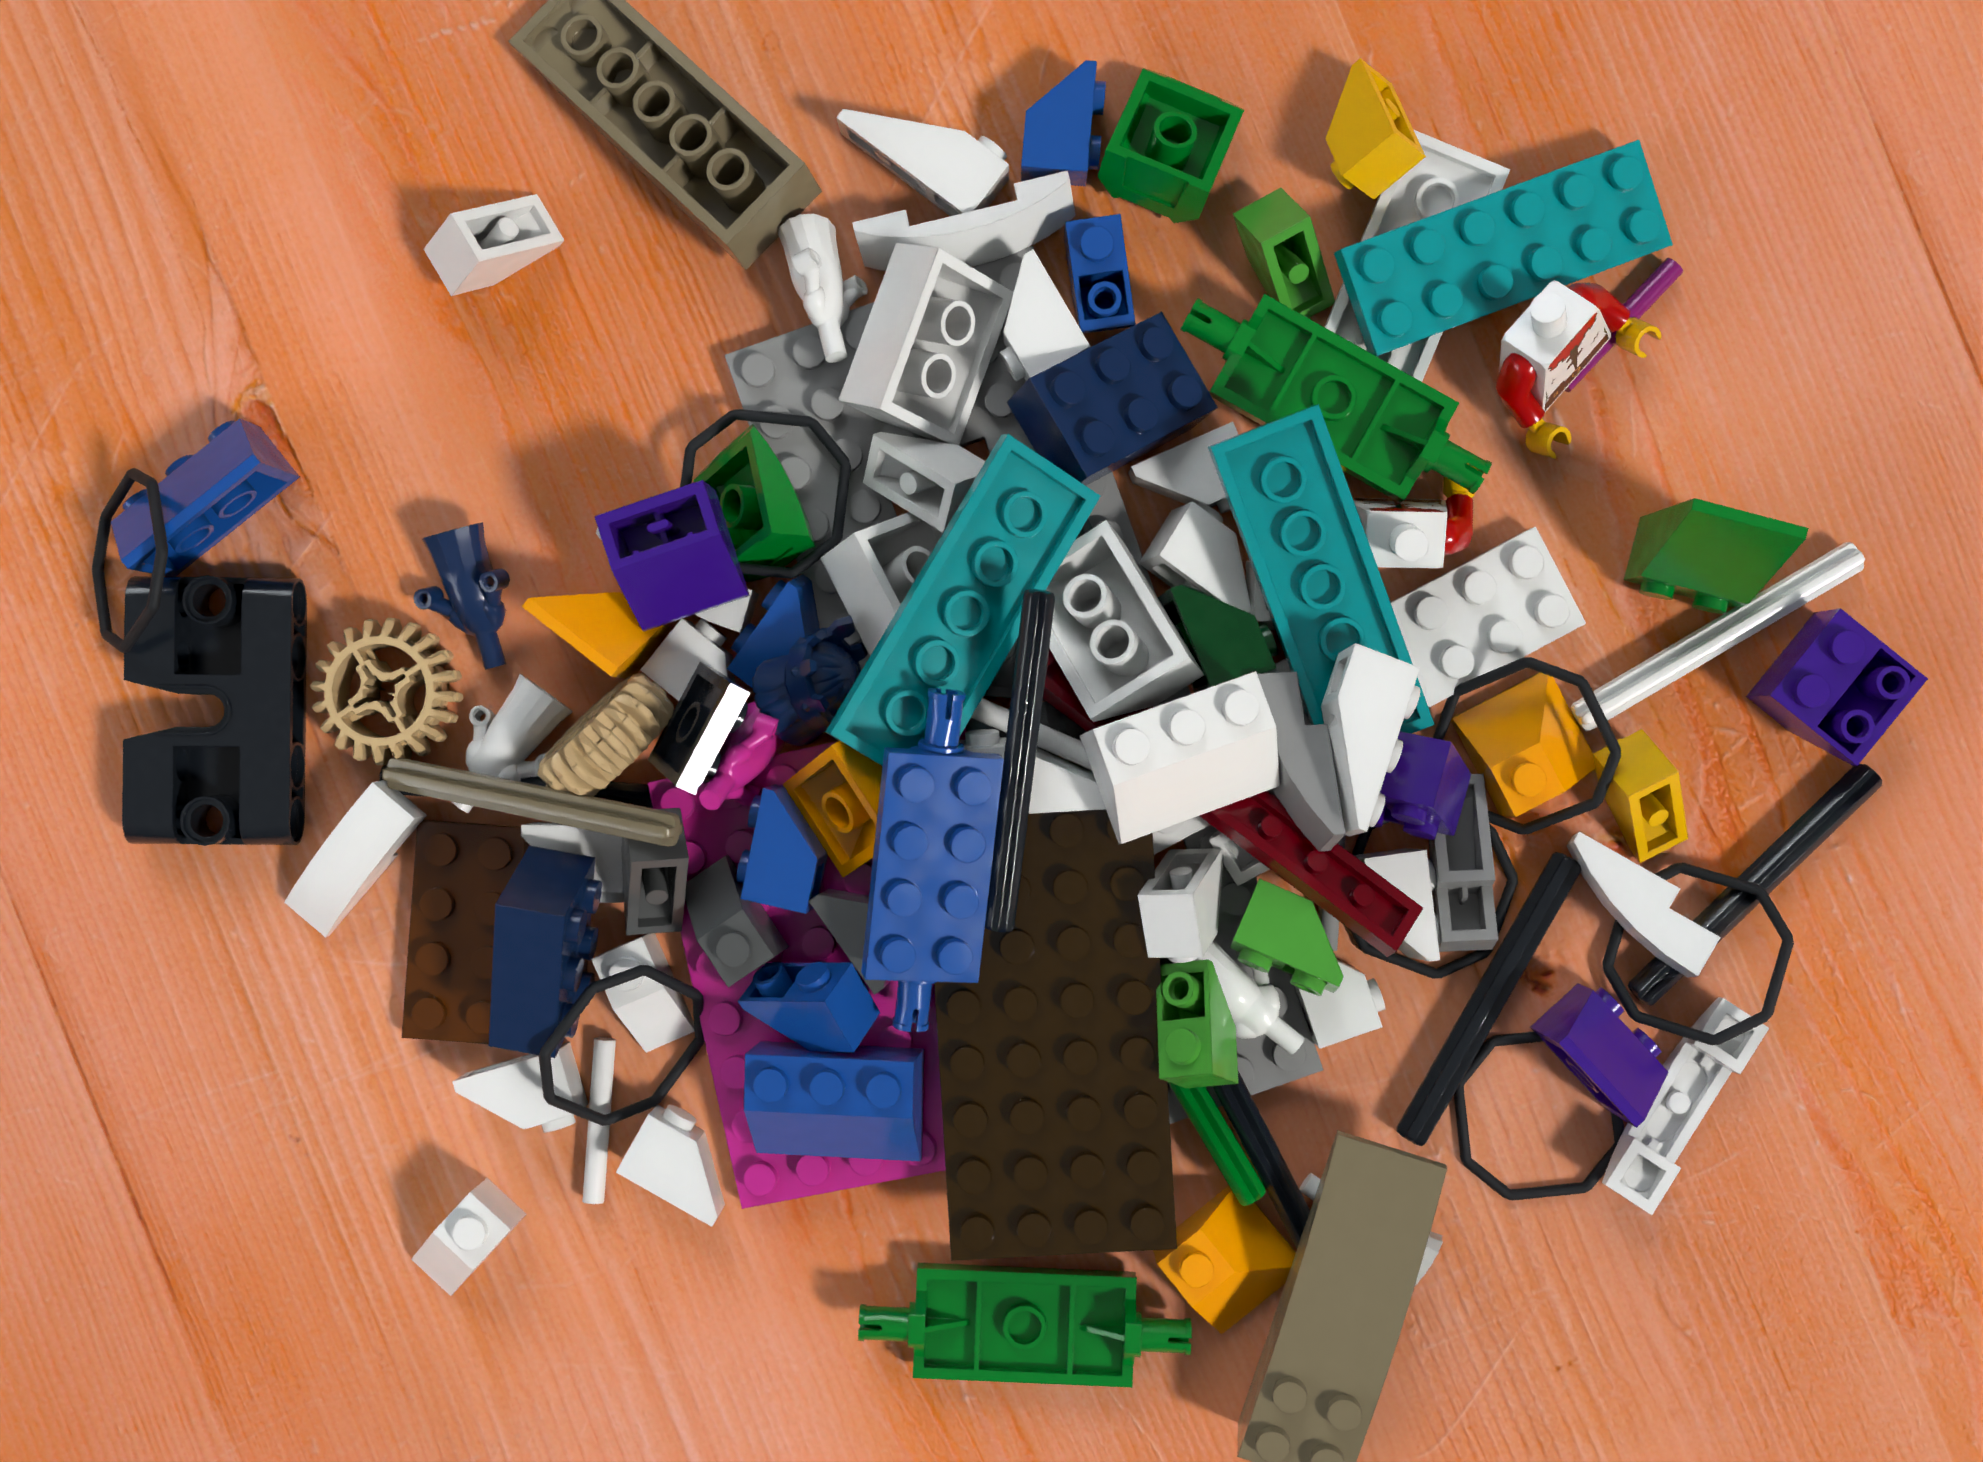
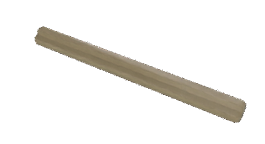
(534, 801)

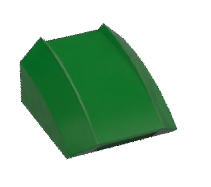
(1168, 146)
(758, 503)

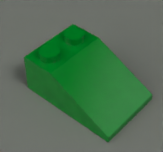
(1709, 553)

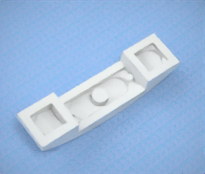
(977, 235)
(1646, 1155)

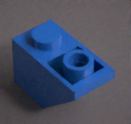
(1060, 128)
(1099, 273)
(788, 617)
(785, 855)
(812, 1004)

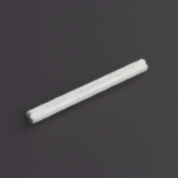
(1722, 633)

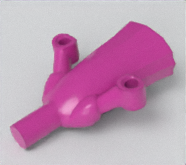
(743, 759)

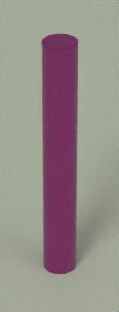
(1638, 304)

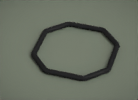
(827, 441)
(159, 563)
(1597, 714)
(1469, 959)
(1776, 979)
(574, 1013)
(1487, 1177)

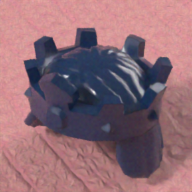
(809, 682)

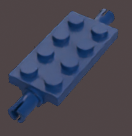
(931, 862)

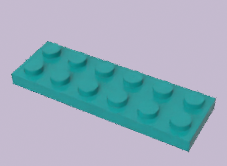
(1503, 248)
(1309, 551)
(966, 598)

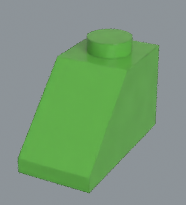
(1285, 253)

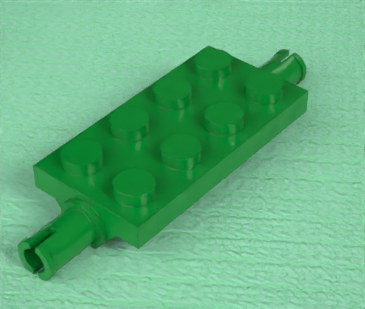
(1376, 414)
(1025, 1325)

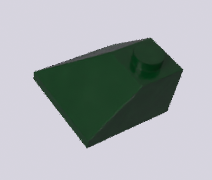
(1219, 636)

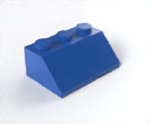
(204, 497)
(835, 1101)

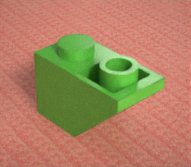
(1287, 934)
(1195, 1027)

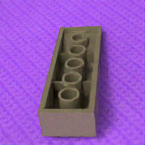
(670, 121)
(1341, 1305)

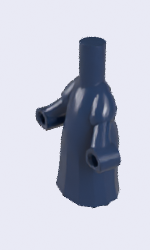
(471, 588)

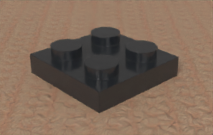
(699, 725)

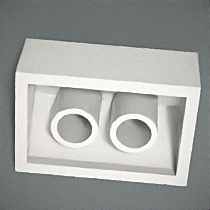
(927, 343)
(877, 570)
(1114, 630)
(1185, 757)

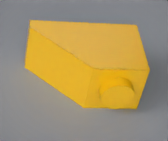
(1371, 134)
(1645, 796)

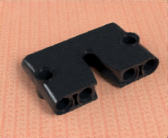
(256, 754)

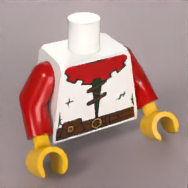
(1553, 346)
(1418, 530)

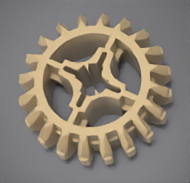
(361, 656)
(607, 737)

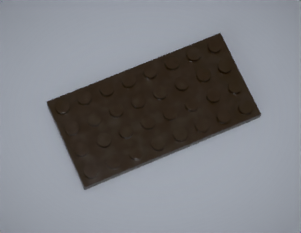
(1056, 1061)

